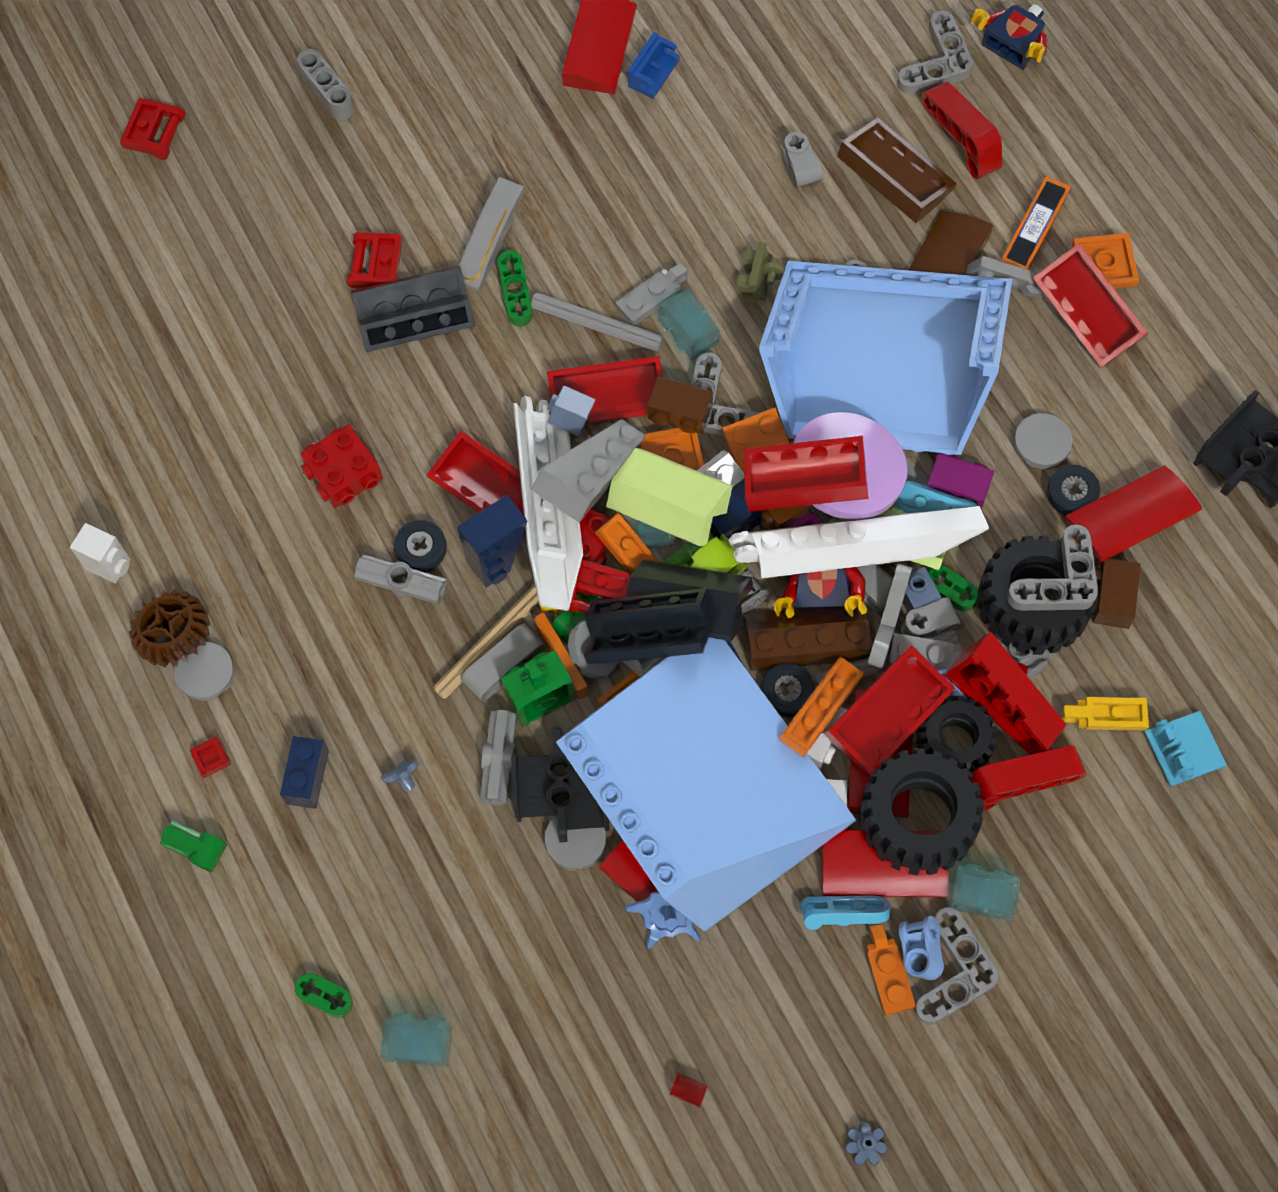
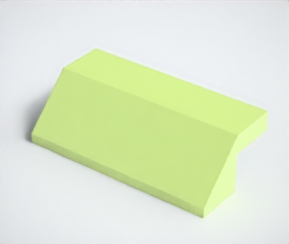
(668, 496)

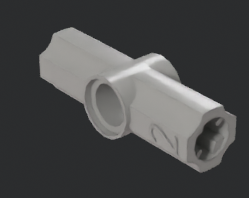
(383, 574)
(497, 757)

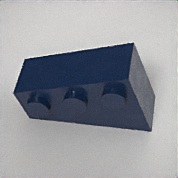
(737, 516)
(493, 540)

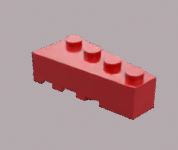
(999, 684)

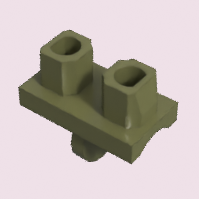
(763, 273)

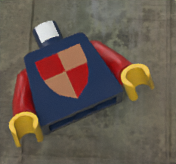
(1014, 33)
(824, 589)

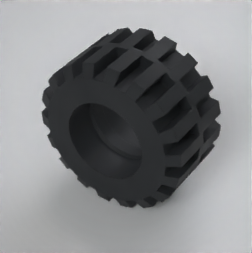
(967, 717)

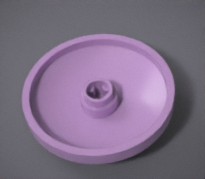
(884, 462)

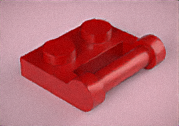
(144, 126)
(383, 259)
(598, 582)

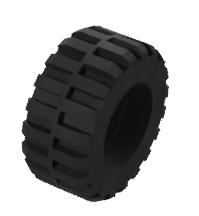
(1029, 628)
(931, 774)

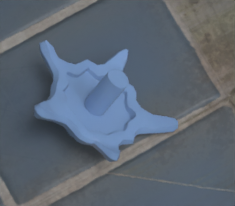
(662, 919)

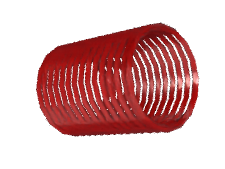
(687, 1097)

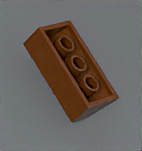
(807, 638)

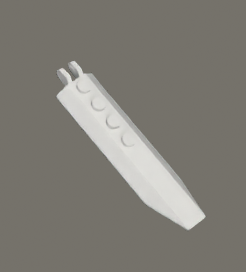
(551, 534)
(857, 541)

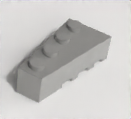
(586, 472)

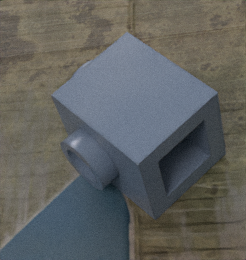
(570, 410)
(920, 590)

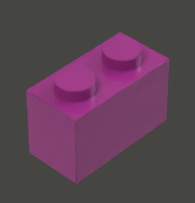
(961, 478)

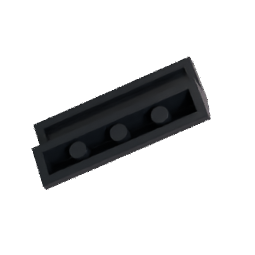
(413, 308)
(724, 592)
(647, 626)

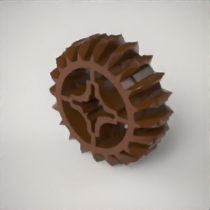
(152, 632)

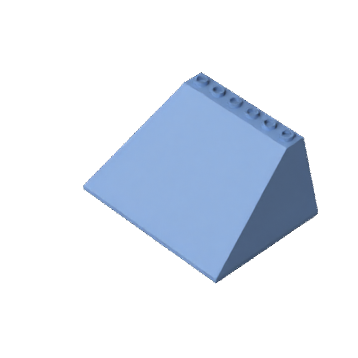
(886, 347)
(703, 783)

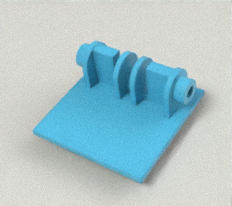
(1185, 748)

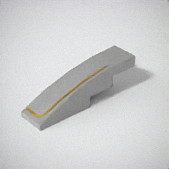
(489, 232)

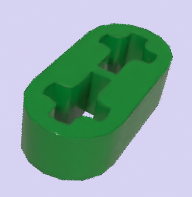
(953, 586)
(320, 1002)

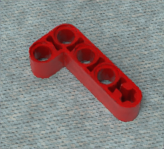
(967, 127)
(1028, 774)

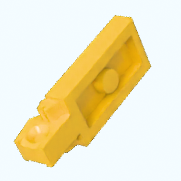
(1108, 713)

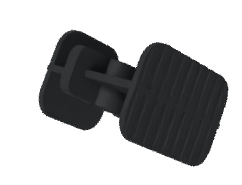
(1242, 440)
(537, 786)

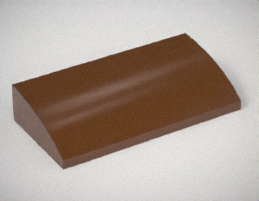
(895, 169)
(952, 244)

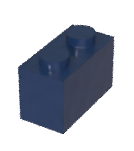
(304, 772)

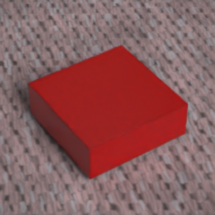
(210, 757)

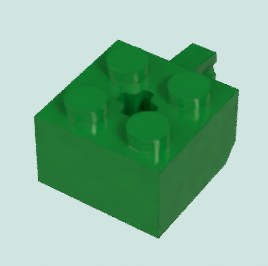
(538, 687)

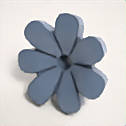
(402, 774)
(861, 1149)

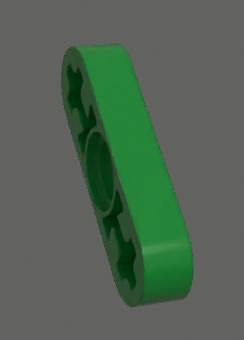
(512, 298)

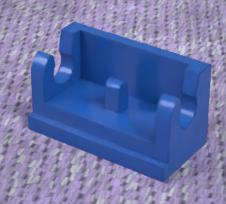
(652, 66)

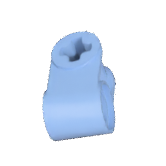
(919, 942)

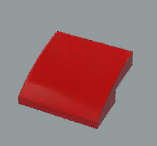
(627, 873)

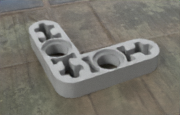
(945, 64)
(713, 383)
(1073, 580)
(890, 616)
(966, 978)

